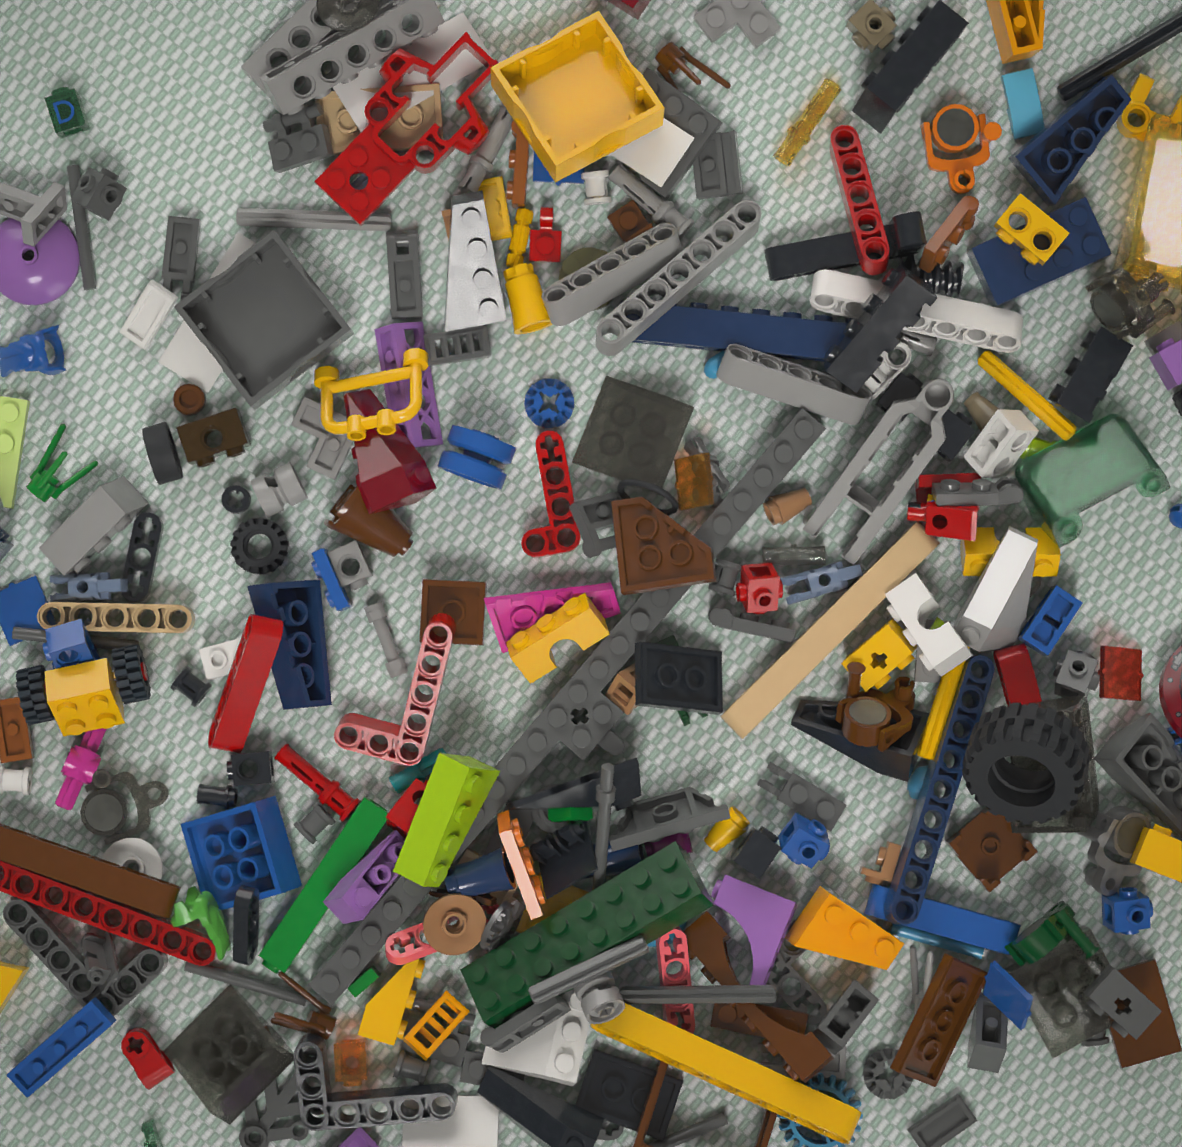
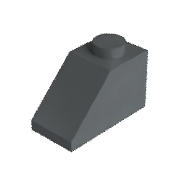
(987, 1037)

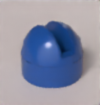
(1175, 515)

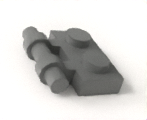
(301, 147)
(454, 1046)

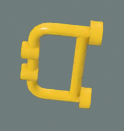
(327, 379)

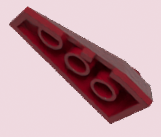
(388, 465)

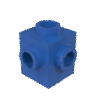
(804, 841)
(1126, 911)

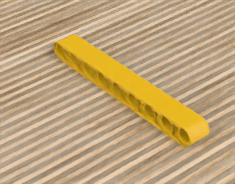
(732, 1073)

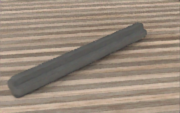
(699, 994)

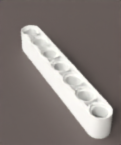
(944, 319)

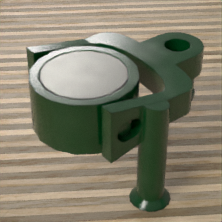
(1047, 933)

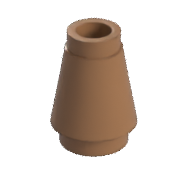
(785, 506)

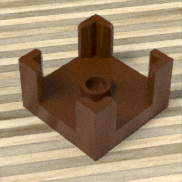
(462, 602)
(989, 848)

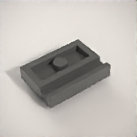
(718, 167)

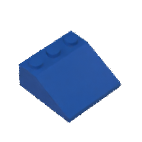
(242, 848)

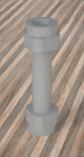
(376, 614)

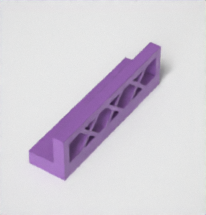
(391, 346)

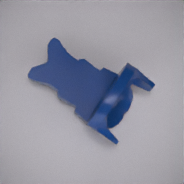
(30, 354)

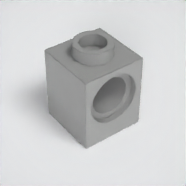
(343, 553)

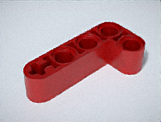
(552, 493)

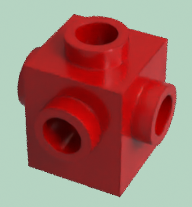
(759, 588)

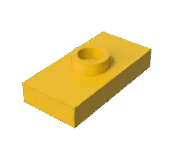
(496, 208)

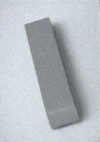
(611, 274)
(792, 384)

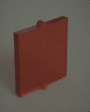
(1120, 673)

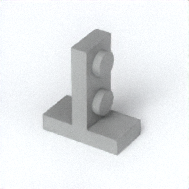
(34, 212)

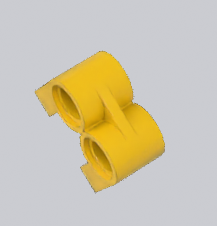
(1138, 96)

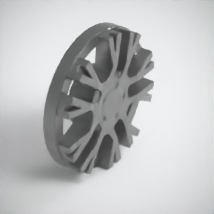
(500, 924)

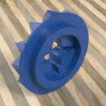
(547, 417)

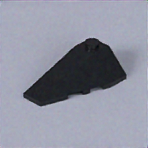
(897, 761)
(539, 1113)

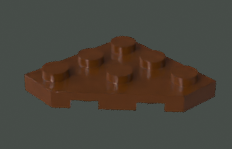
(657, 550)

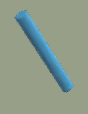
(937, 940)

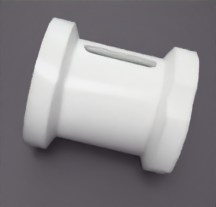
(596, 187)
(16, 780)

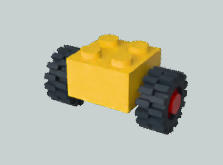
(86, 693)

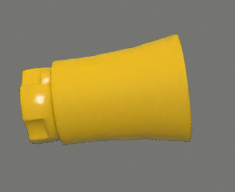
(525, 299)

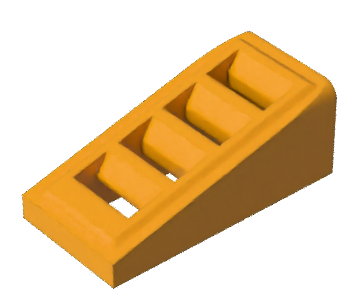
(420, 1048)

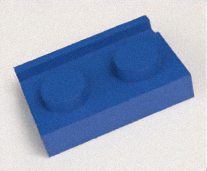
(335, 593)

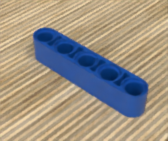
(950, 921)

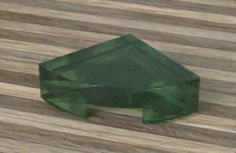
(151, 1134)

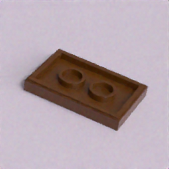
(1161, 1035)

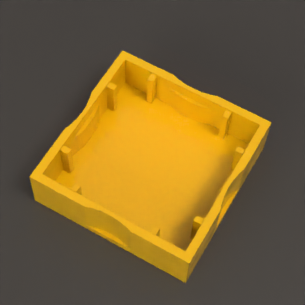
(577, 96)

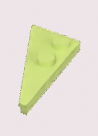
(12, 434)

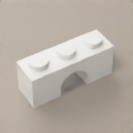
(913, 604)

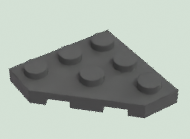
(688, 117)

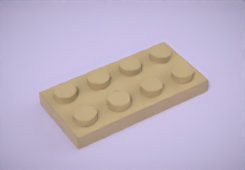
(399, 135)

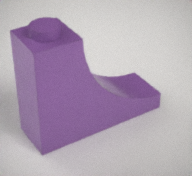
(762, 917)

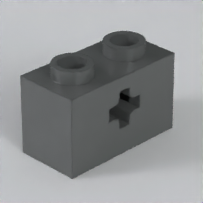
(1138, 1011)
(845, 1017)

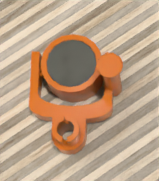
(952, 132)

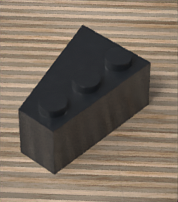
(1089, 375)

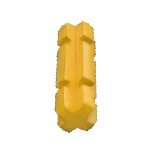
(520, 237)

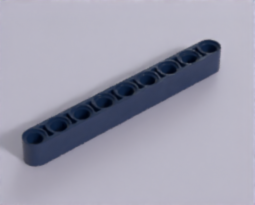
(930, 802)

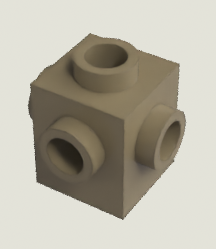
(872, 15)

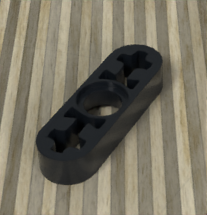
(155, 536)
(245, 925)

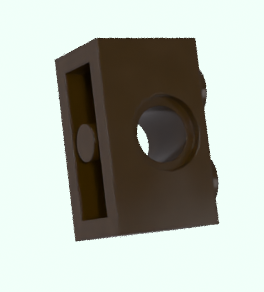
(195, 434)

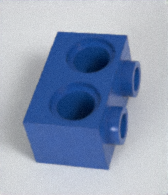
(1049, 620)
(69, 645)

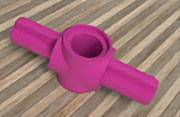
(79, 768)

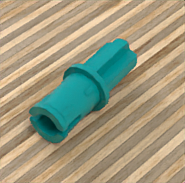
(421, 770)

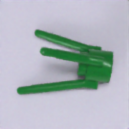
(44, 482)

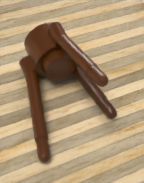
(675, 59)
(316, 1022)

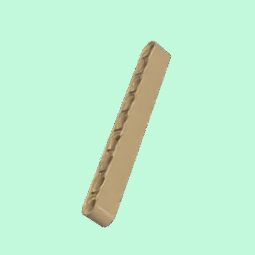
(829, 630)

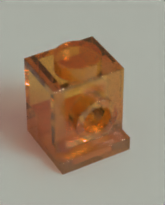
(351, 1075)

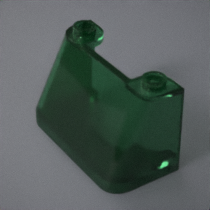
(1084, 472)

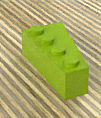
(444, 817)

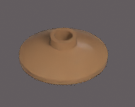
(461, 936)

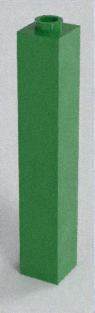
(309, 906)

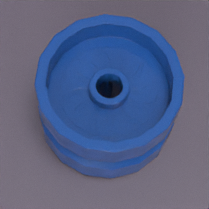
(477, 455)

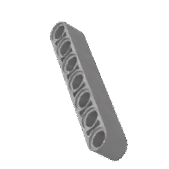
(673, 290)

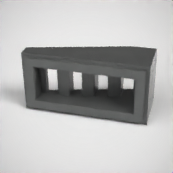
(481, 331)

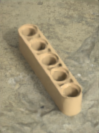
(132, 614)

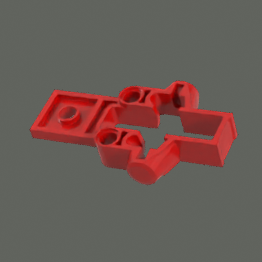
(377, 160)

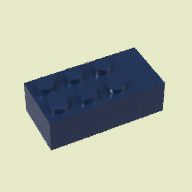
(1010, 276)

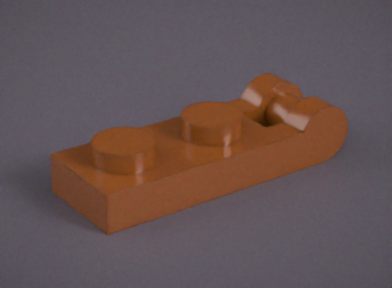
(519, 162)
(949, 233)

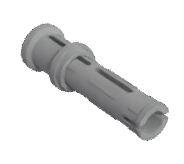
(661, 210)

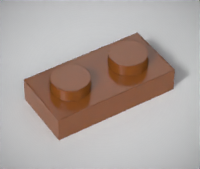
(14, 732)

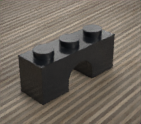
(956, 425)

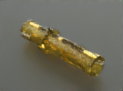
(800, 133)

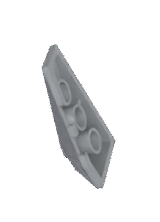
(1001, 596)

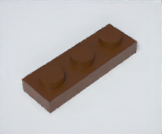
(730, 1018)

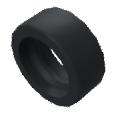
(162, 453)

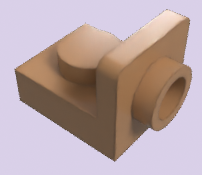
(887, 859)

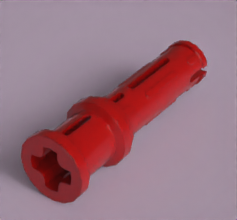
(328, 792)

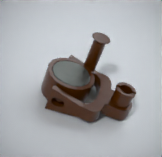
(869, 713)

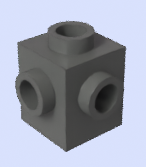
(99, 192)
(1076, 674)

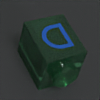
(67, 112)

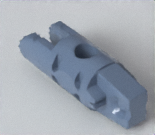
(836, 580)
(88, 587)

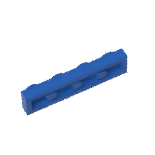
(61, 1047)

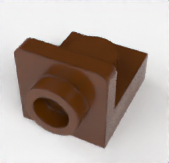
(629, 222)

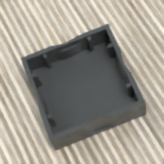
(264, 320)

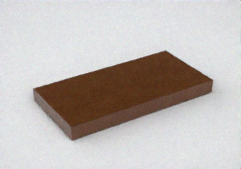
(939, 1020)

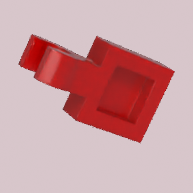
(546, 242)

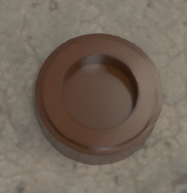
(189, 399)

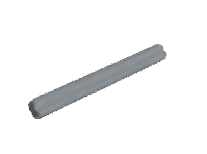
(310, 219)

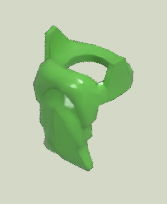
(211, 917)

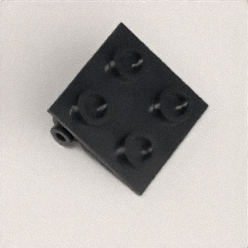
(565, 857)

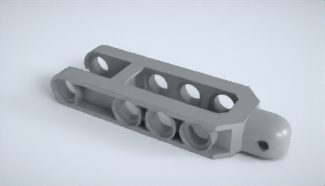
(927, 406)

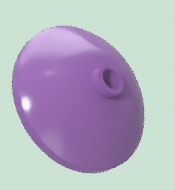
(47, 274)

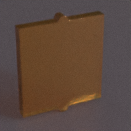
(694, 481)

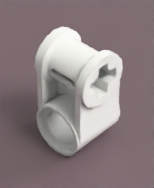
(887, 371)

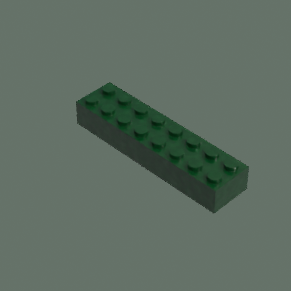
(638, 902)

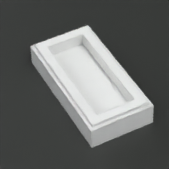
(148, 314)

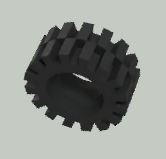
(240, 546)

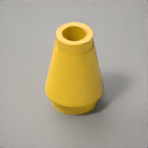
(727, 830)

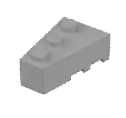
(93, 525)

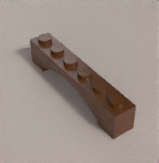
(802, 1052)

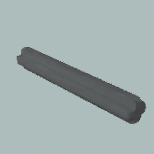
(588, 970)

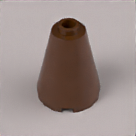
(378, 530)

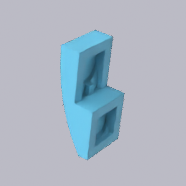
(1023, 103)

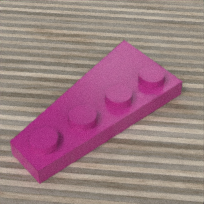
(522, 610)

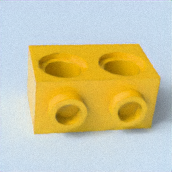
(1035, 223)

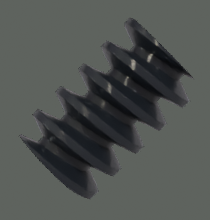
(939, 278)

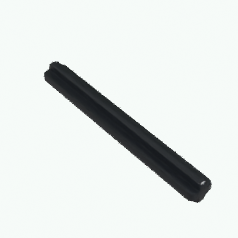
(1120, 58)

